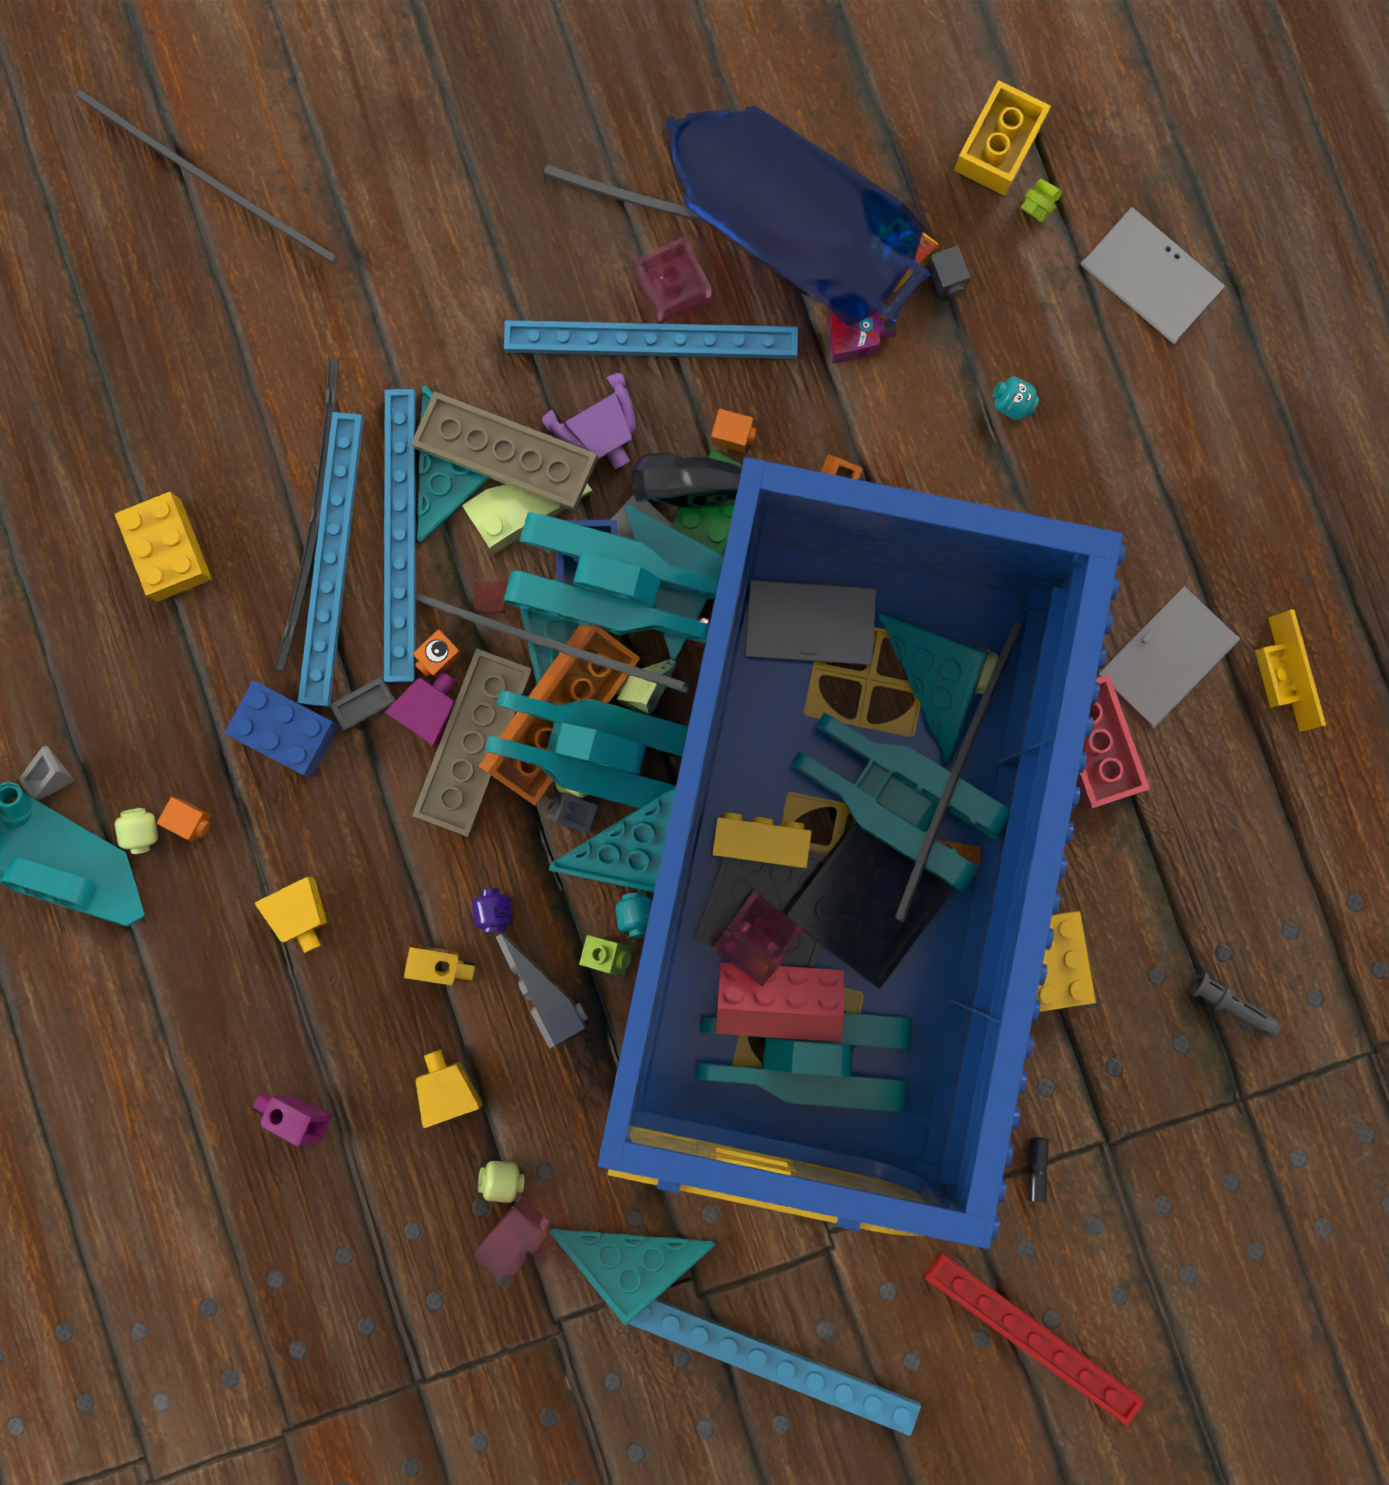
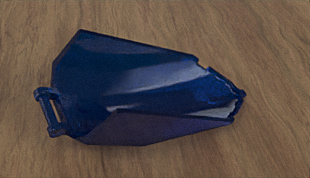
(798, 211)

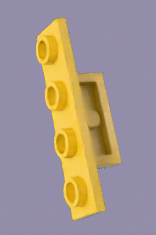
(1288, 672)

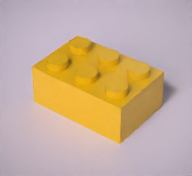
(1001, 138)
(163, 546)
(761, 840)
(1068, 967)

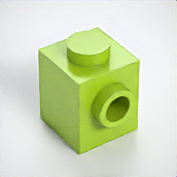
(605, 955)

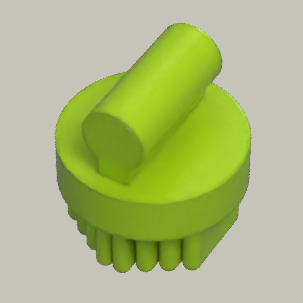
(1041, 200)

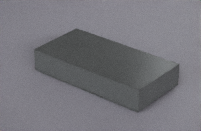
(363, 704)

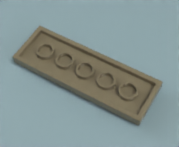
(504, 451)
(455, 780)

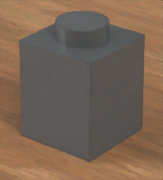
(949, 272)

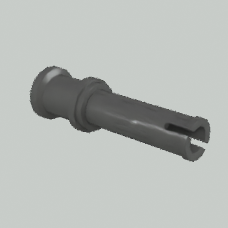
(1223, 998)

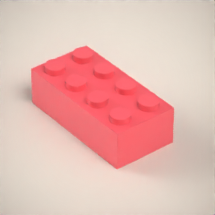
(1112, 759)
(789, 1004)

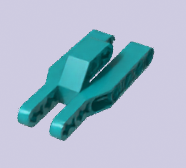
(609, 567)
(597, 735)
(898, 812)
(822, 1071)

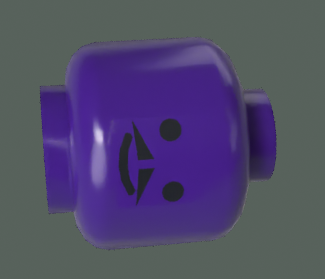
(492, 911)

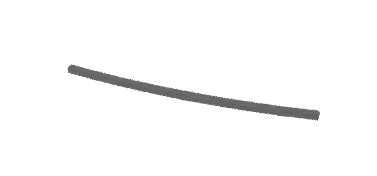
(620, 194)
(303, 240)
(311, 540)
(554, 645)
(956, 772)

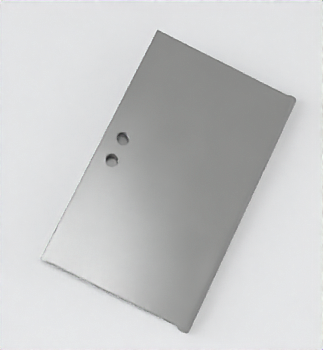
(1152, 278)
(812, 620)
(1175, 656)

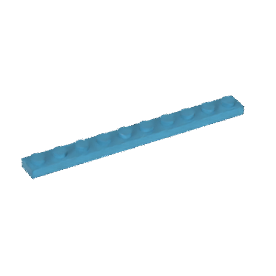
(651, 339)
(400, 537)
(331, 559)
(779, 1365)

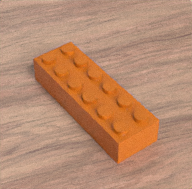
(564, 682)

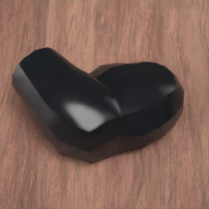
(685, 481)

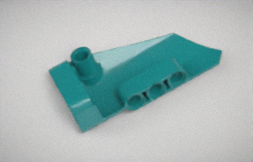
(63, 862)

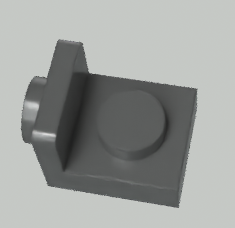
(571, 811)

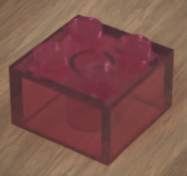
(672, 280)
(758, 938)
(514, 1235)

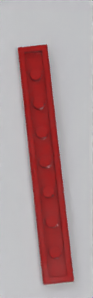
(1034, 1338)

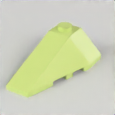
(502, 511)
(644, 695)

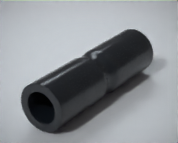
(1038, 1164)

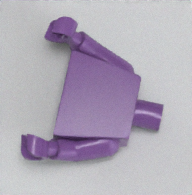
(602, 426)

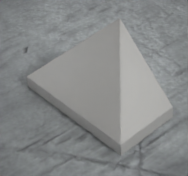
(45, 775)

